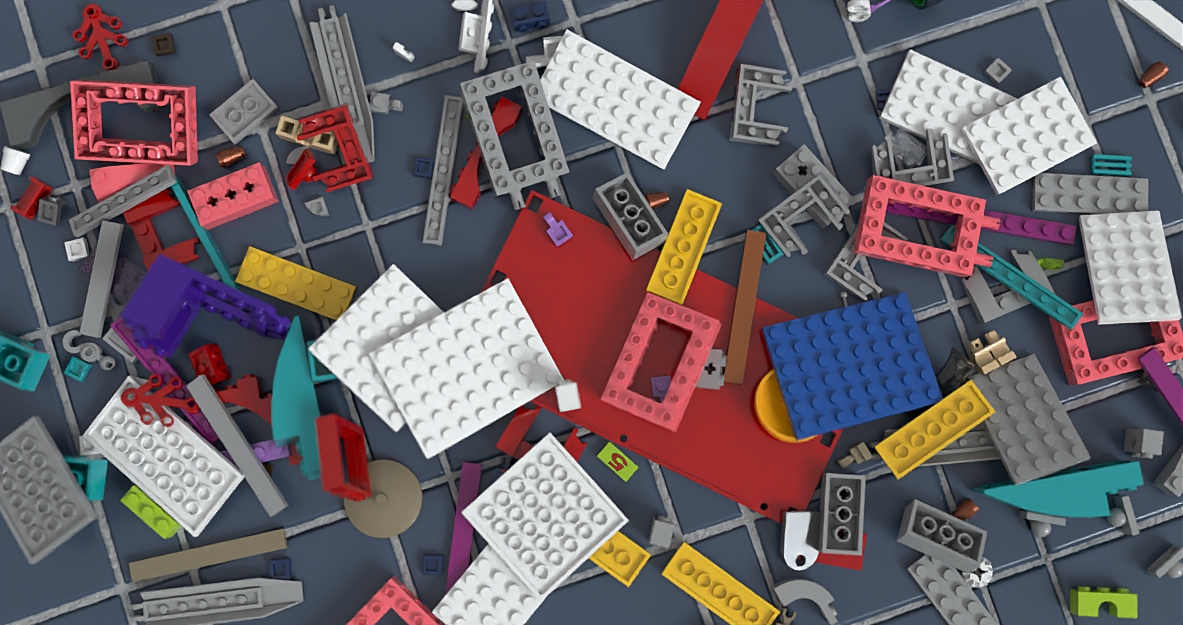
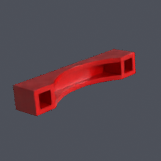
(467, 189)

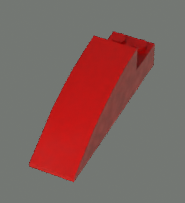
(718, 51)

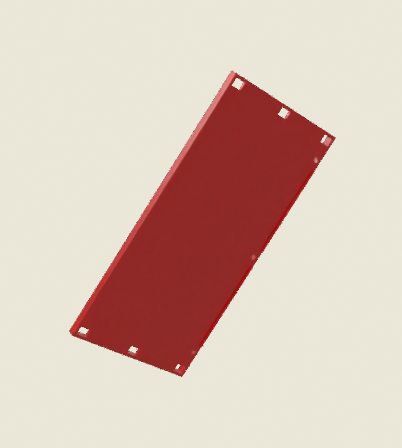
(584, 309)

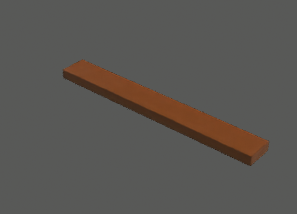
(744, 307)

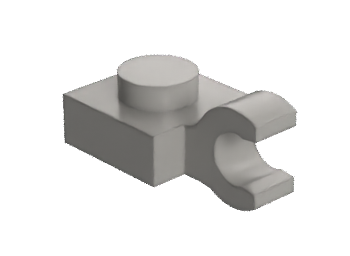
(381, 103)

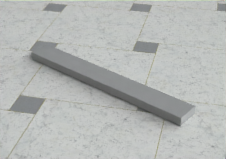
(443, 170)
(237, 445)

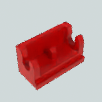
(29, 202)

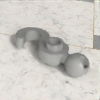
(89, 351)

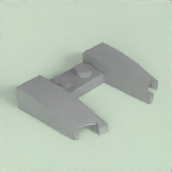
(748, 80)
(939, 162)
(815, 190)
(842, 271)
(990, 307)

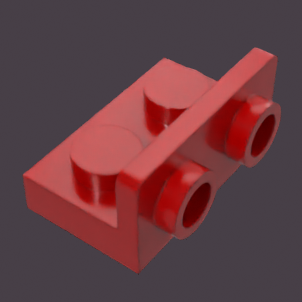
(209, 362)

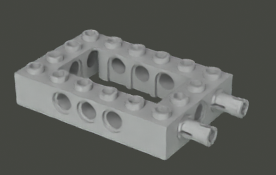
(500, 178)

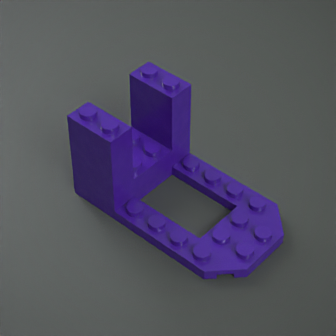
(172, 299)

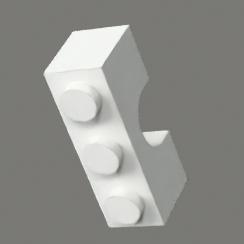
(567, 396)

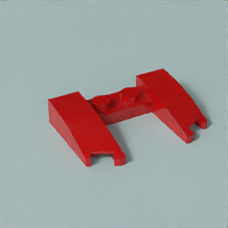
(357, 165)
(140, 220)
(512, 438)

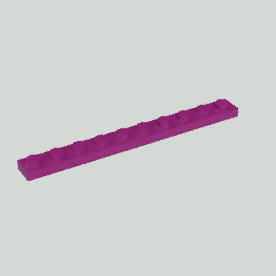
(1009, 224)

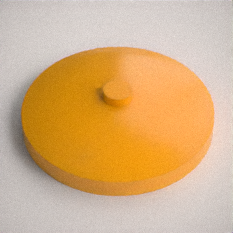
(772, 410)

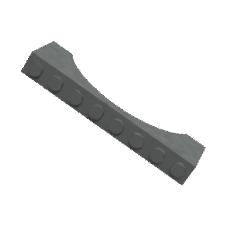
(28, 114)

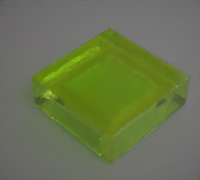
(1049, 263)

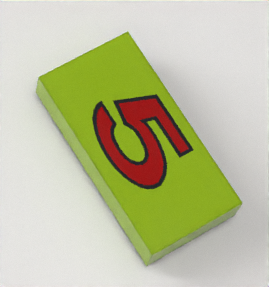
(617, 461)

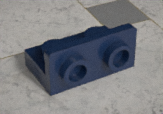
(530, 16)

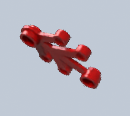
(99, 35)
(157, 399)

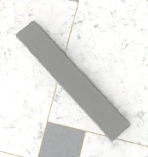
(122, 201)
(101, 279)

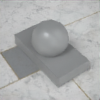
(1123, 515)
(1041, 525)
(1168, 563)

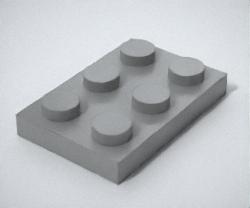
(244, 111)

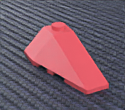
(113, 179)

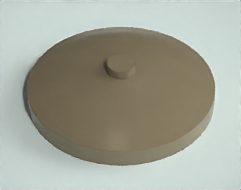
(393, 503)

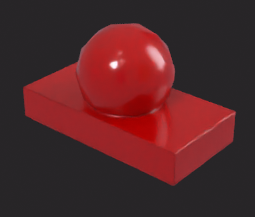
(302, 170)

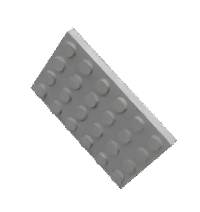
(1028, 421)
(39, 491)

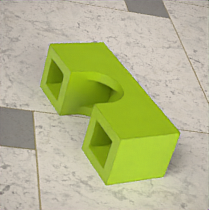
(150, 512)
(1086, 601)

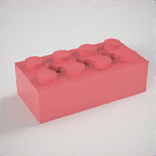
(222, 191)

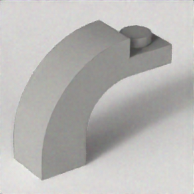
(796, 588)

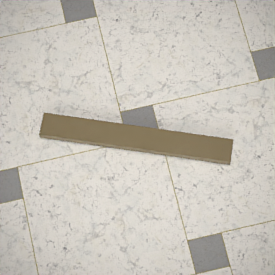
(208, 555)

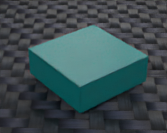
(77, 368)

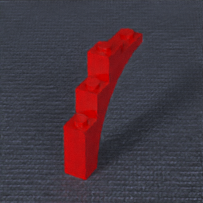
(251, 396)

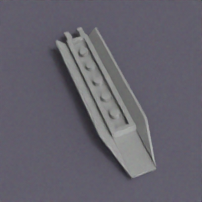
(343, 74)
(969, 447)
(218, 602)

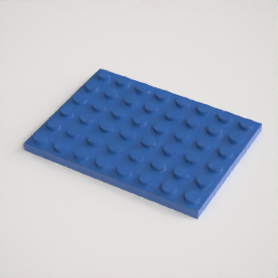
(851, 365)

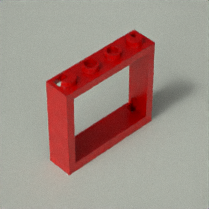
(329, 430)

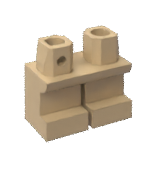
(991, 355)

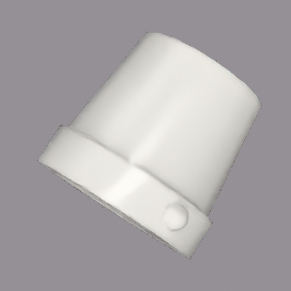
(14, 160)

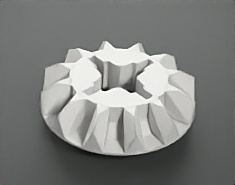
(984, 578)

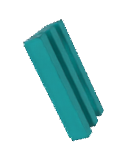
(1126, 165)
(774, 244)

